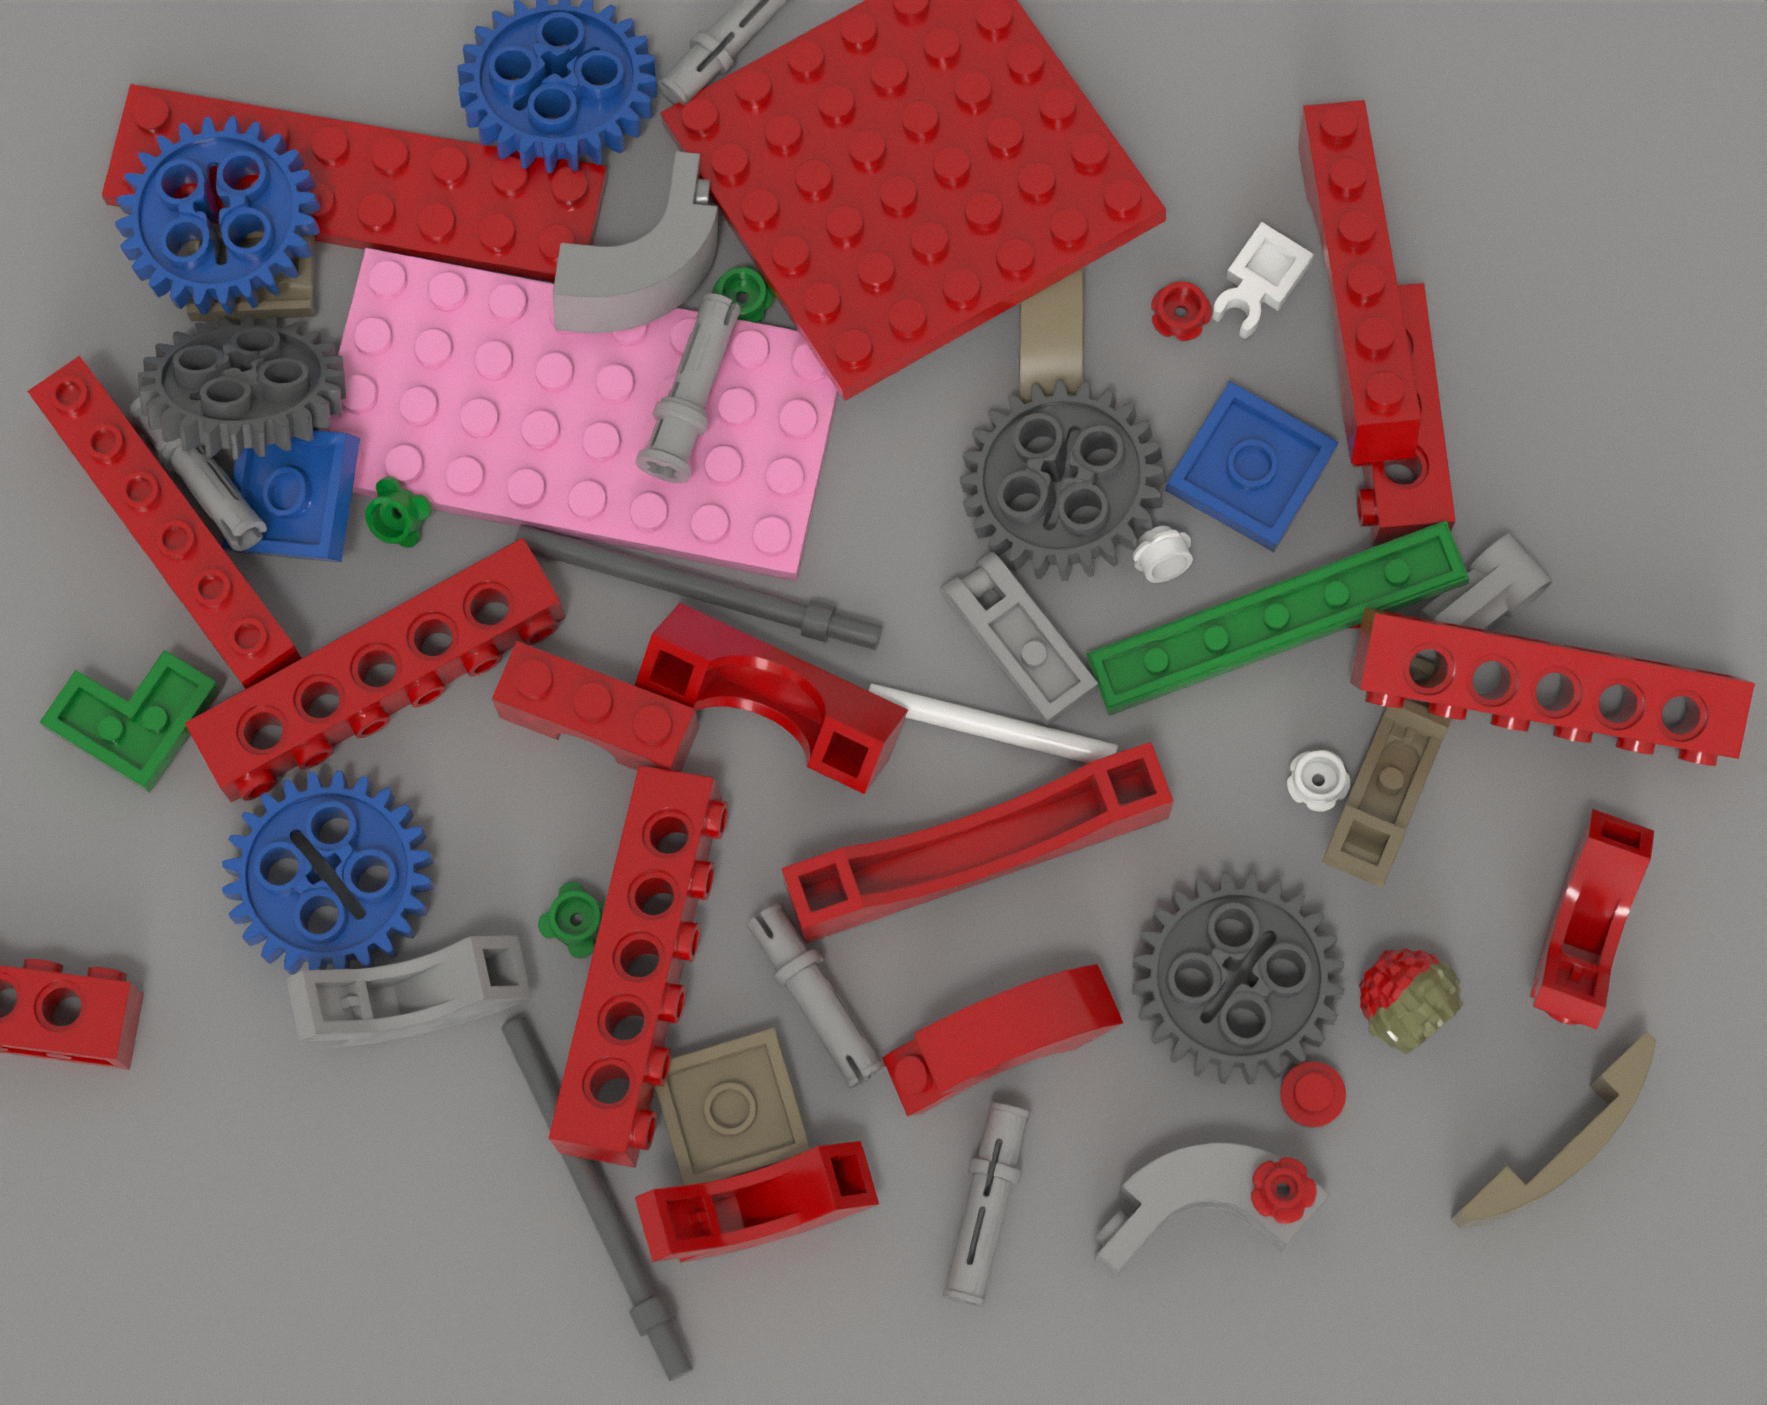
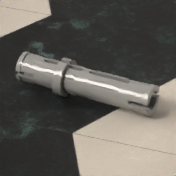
(685, 80)
(814, 993)
(1006, 1128)

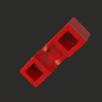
(577, 701)

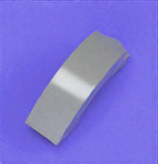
(645, 279)
(410, 996)
(1188, 1180)

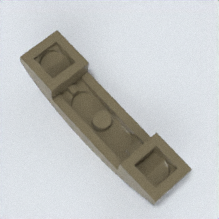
(1052, 338)
(1388, 786)
(1619, 1089)

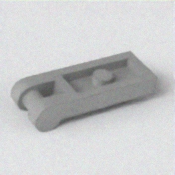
(1021, 639)

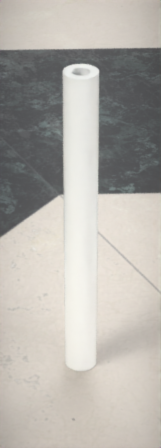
(997, 726)

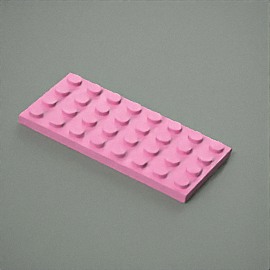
(541, 427)

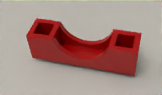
(711, 664)

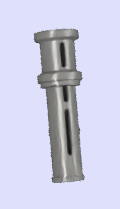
(682, 413)
(206, 483)

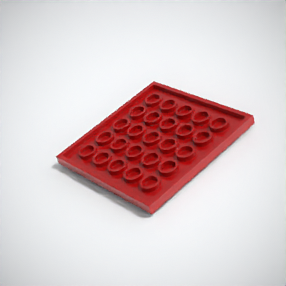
(911, 176)

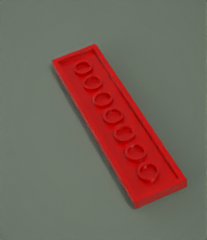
(391, 185)

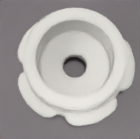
(1162, 554)
(1320, 763)

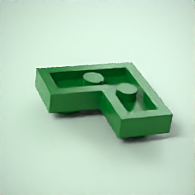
(138, 734)

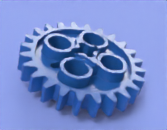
(557, 82)
(273, 205)
(284, 910)

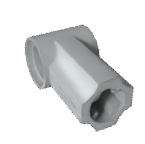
(1499, 585)

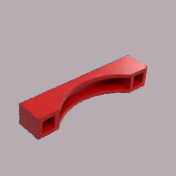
(1370, 330)
(918, 867)

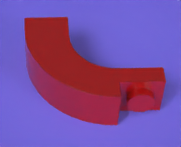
(1589, 920)
(1001, 1033)
(757, 1205)

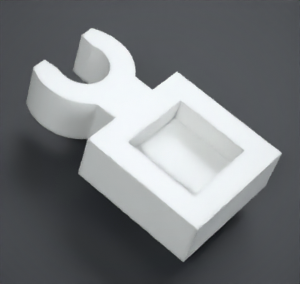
(1264, 273)

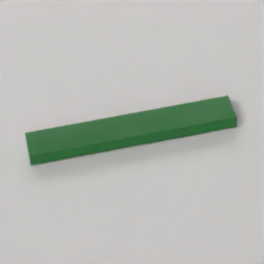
(1277, 618)

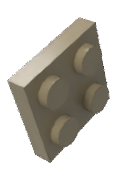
(731, 1109)

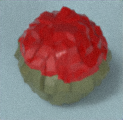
(1408, 997)

